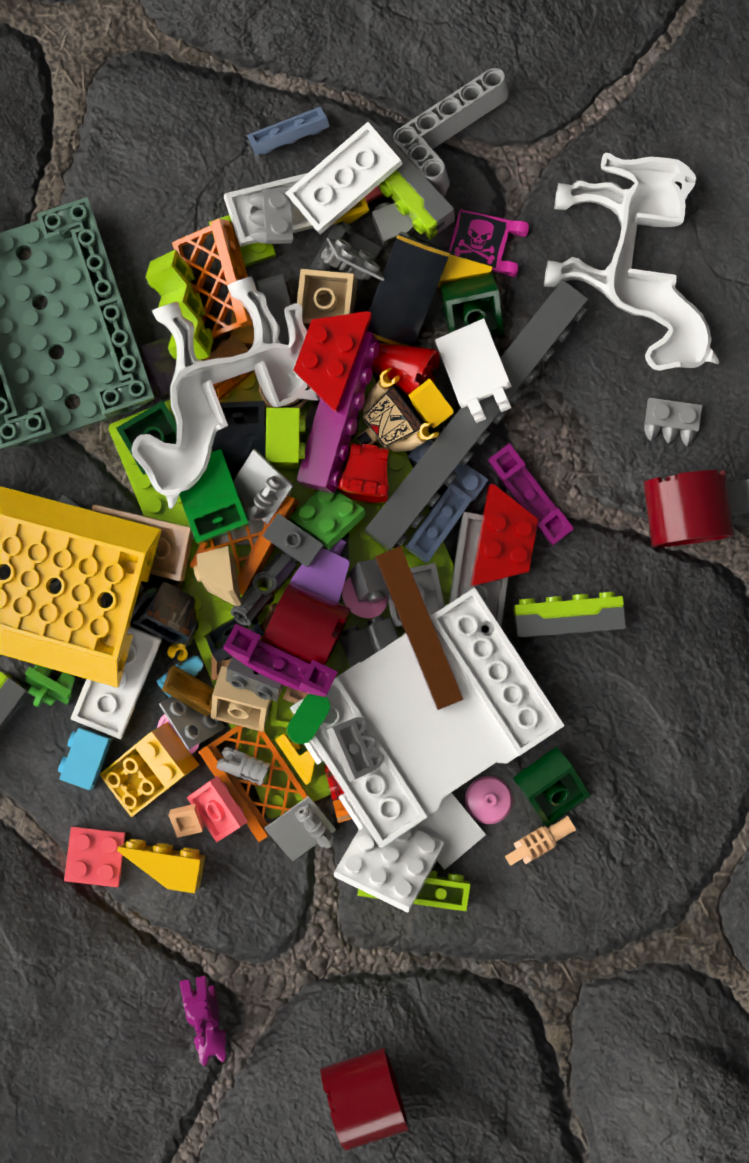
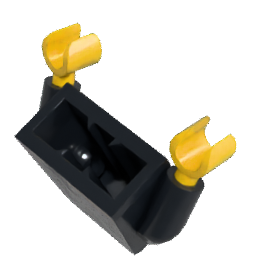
(168, 614)

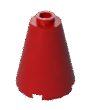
(411, 364)

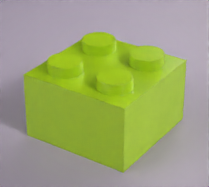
(283, 438)

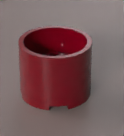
(688, 508)
(306, 624)
(364, 1099)

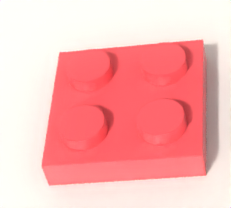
(217, 809)
(94, 856)

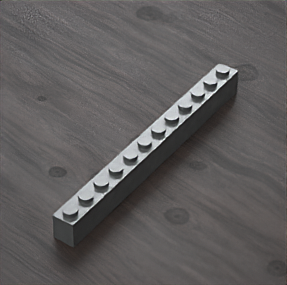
(462, 433)

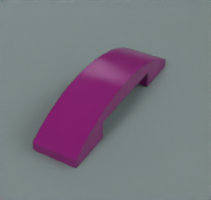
(529, 494)
(278, 665)

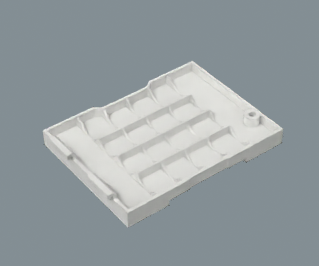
(425, 747)

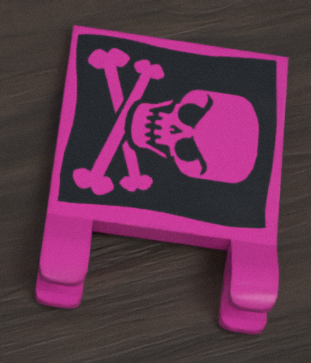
(484, 240)

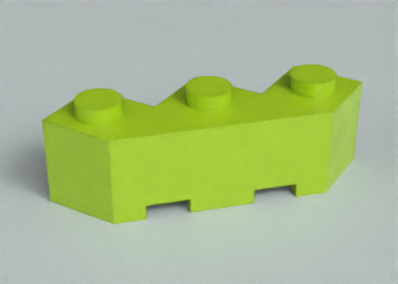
(171, 279)

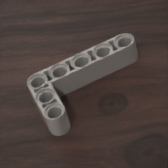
(446, 119)

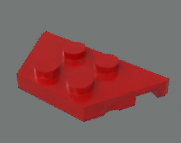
(331, 354)
(504, 539)

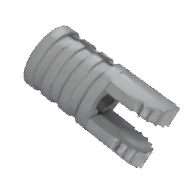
(243, 766)

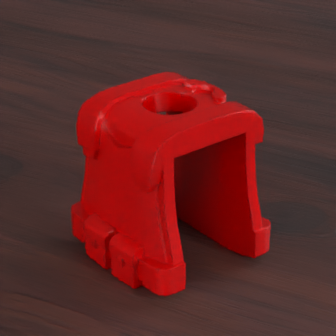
(366, 474)

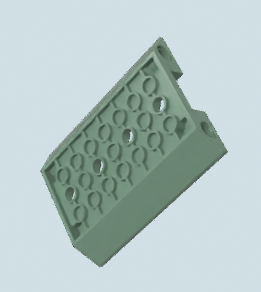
(81, 316)

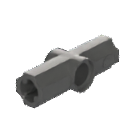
(256, 600)

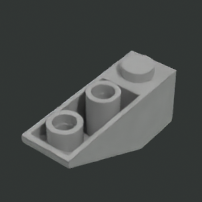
(391, 222)

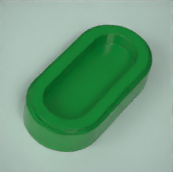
(308, 718)

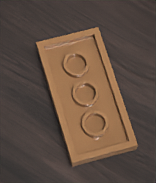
(173, 545)

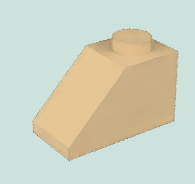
(219, 574)

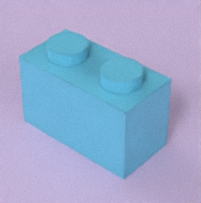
(84, 758)

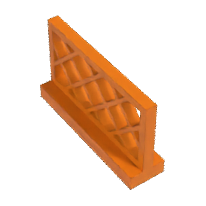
(232, 269)
(260, 550)
(255, 819)

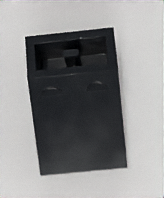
(243, 434)

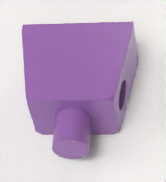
(325, 573)

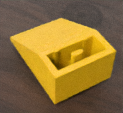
(149, 769)
(169, 867)

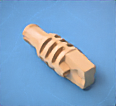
(540, 841)

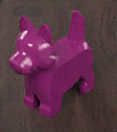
(203, 1015)

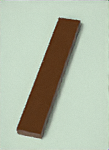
(419, 628)

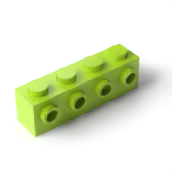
(440, 892)

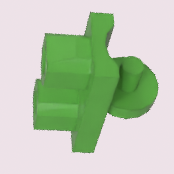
(40, 679)

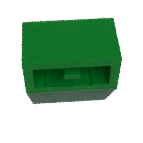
(214, 503)

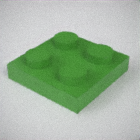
(327, 517)

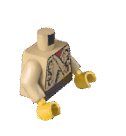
(391, 419)

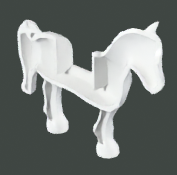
(654, 203)
(194, 399)

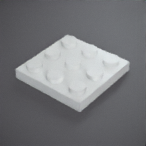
(393, 871)

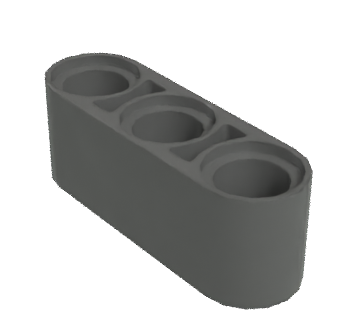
(276, 301)

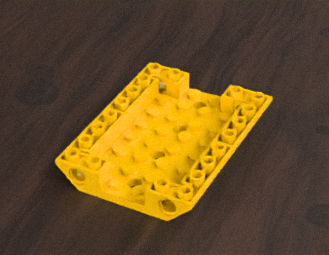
(89, 557)

